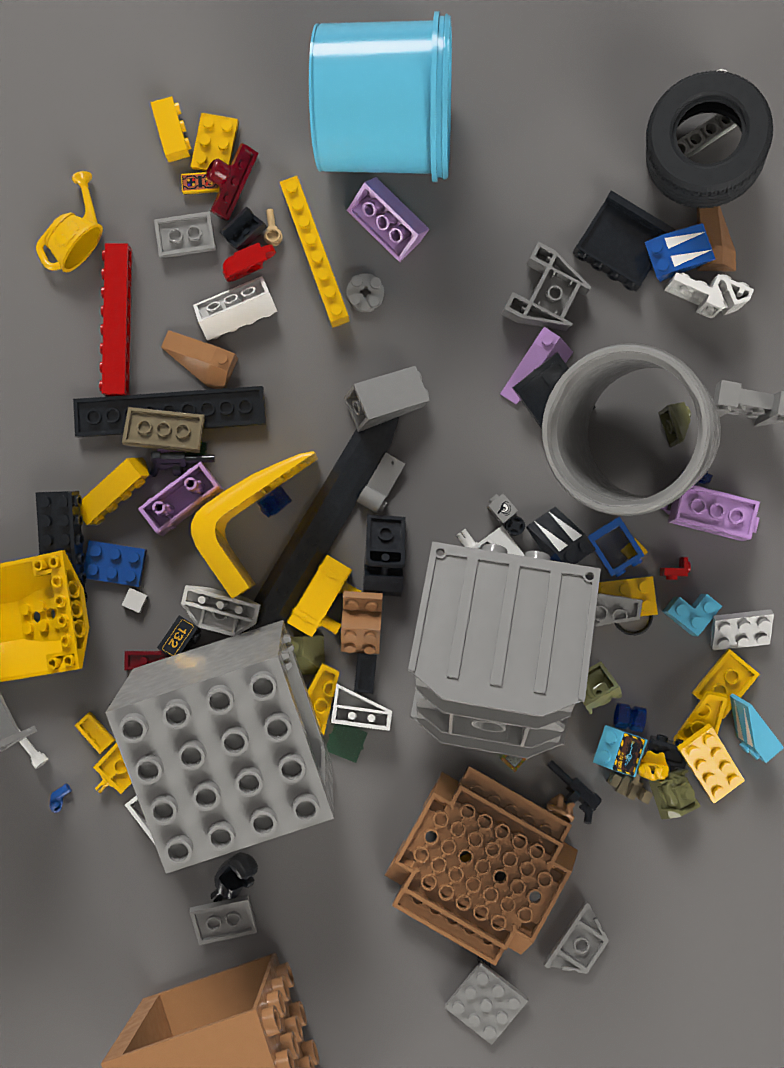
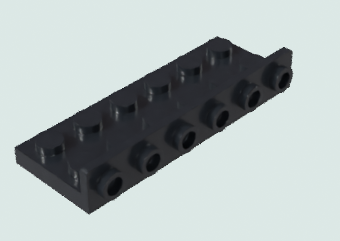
(60, 527)

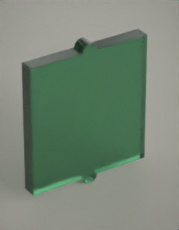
(346, 741)

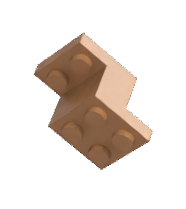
(361, 622)

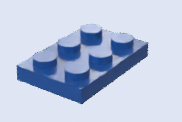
(114, 563)

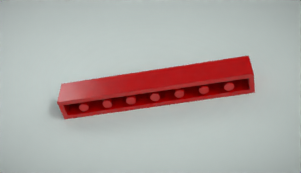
(116, 319)

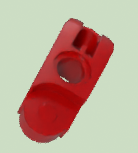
(246, 261)

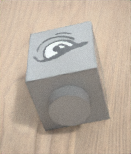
(501, 508)

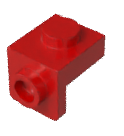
(674, 573)

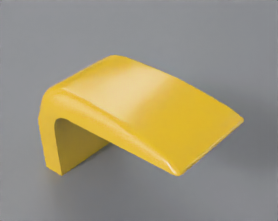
(212, 518)

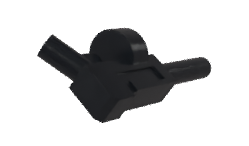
(175, 460)
(577, 792)

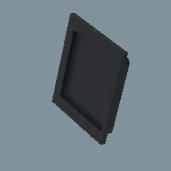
(538, 385)

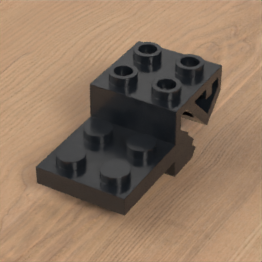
(384, 555)

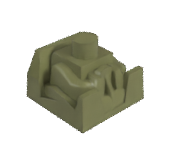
(600, 687)
(674, 795)

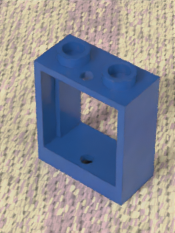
(635, 560)

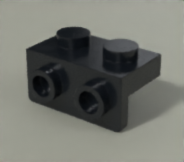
(243, 229)
(672, 755)

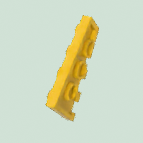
(322, 692)

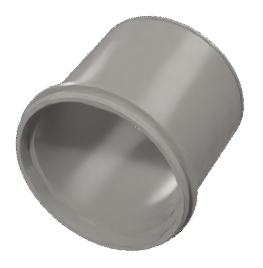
(568, 419)

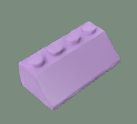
(387, 219)

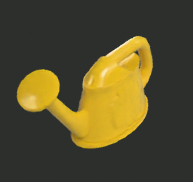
(70, 236)

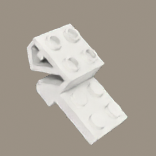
(717, 296)

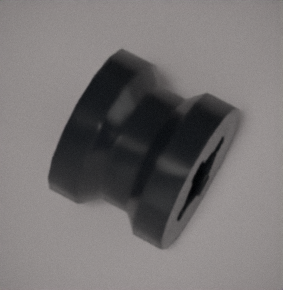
(517, 523)

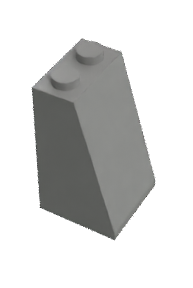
(386, 397)

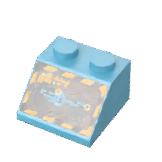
(620, 751)

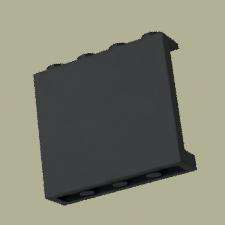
(618, 240)

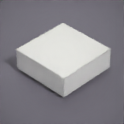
(135, 600)

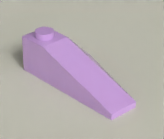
(542, 349)

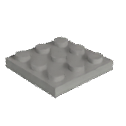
(486, 1002)

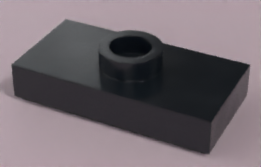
(365, 673)

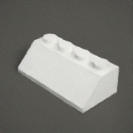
(234, 308)

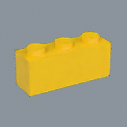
(171, 129)

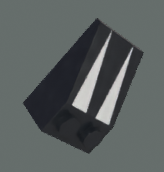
(560, 537)

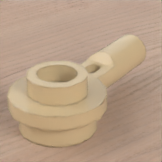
(272, 235)

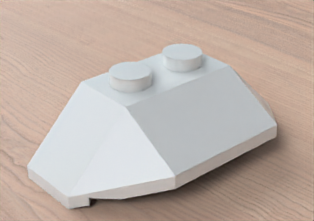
(218, 611)

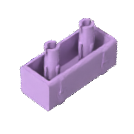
(180, 499)

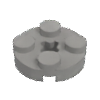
(358, 284)

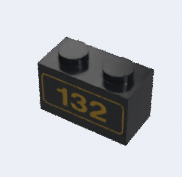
(179, 637)

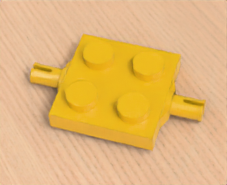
(113, 771)

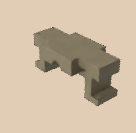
(630, 787)

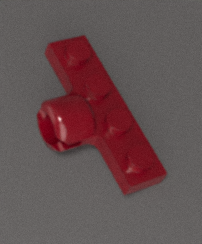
(230, 179)

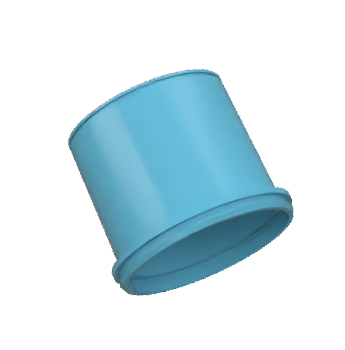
(382, 96)

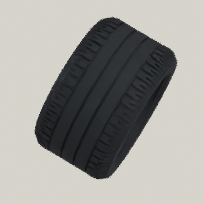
(718, 182)

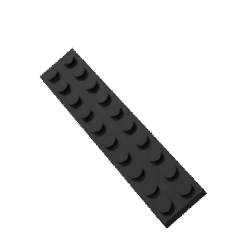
(220, 406)

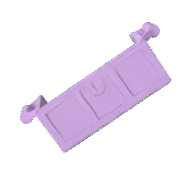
(715, 513)

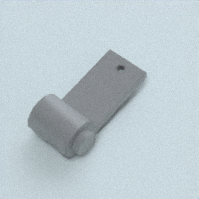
(381, 483)

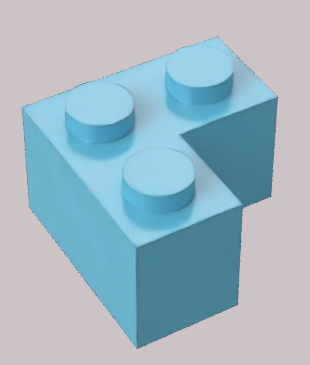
(692, 617)

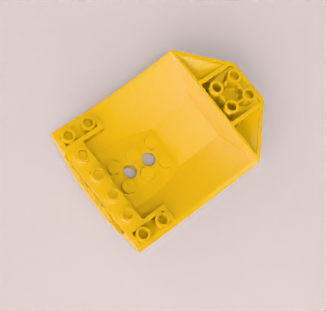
(52, 643)

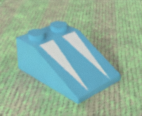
(753, 731)

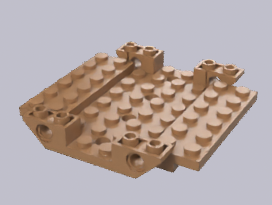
(501, 835)

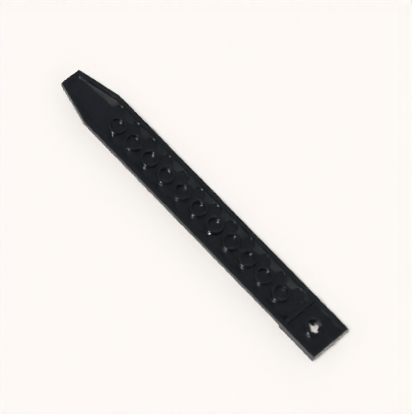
(322, 523)

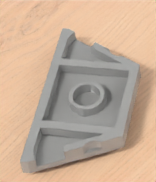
(579, 943)

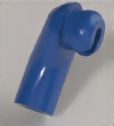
(56, 798)

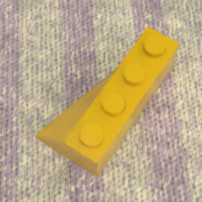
(113, 489)

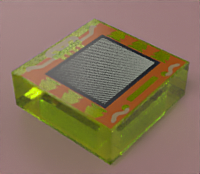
(512, 761)

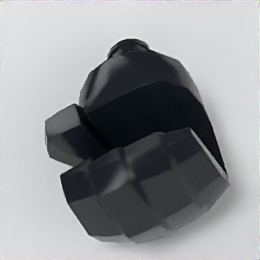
(233, 876)

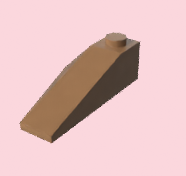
(719, 240)

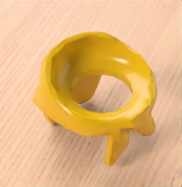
(656, 763)

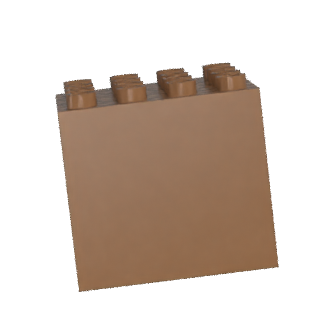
(219, 1022)

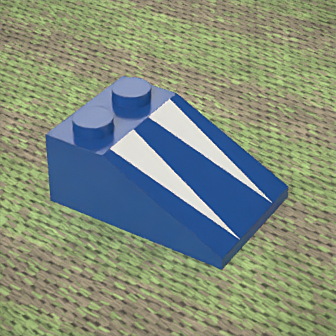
(679, 251)

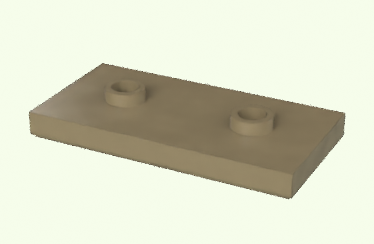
(163, 430)

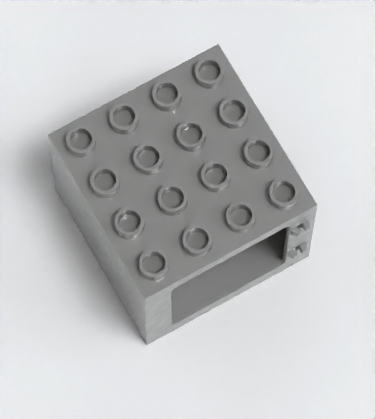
(223, 747)

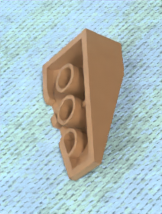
(205, 361)

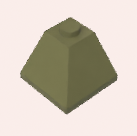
(675, 422)
(309, 653)

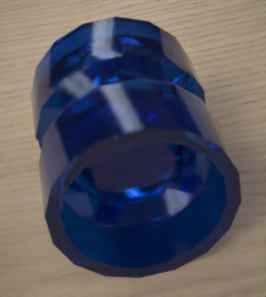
(629, 717)

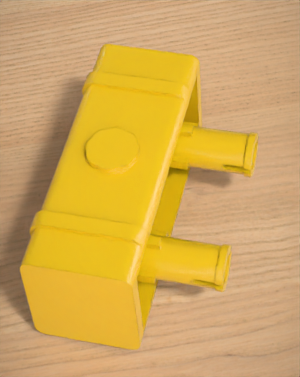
(319, 596)

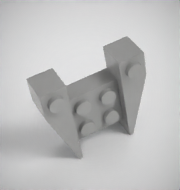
(552, 294)
(763, 406)

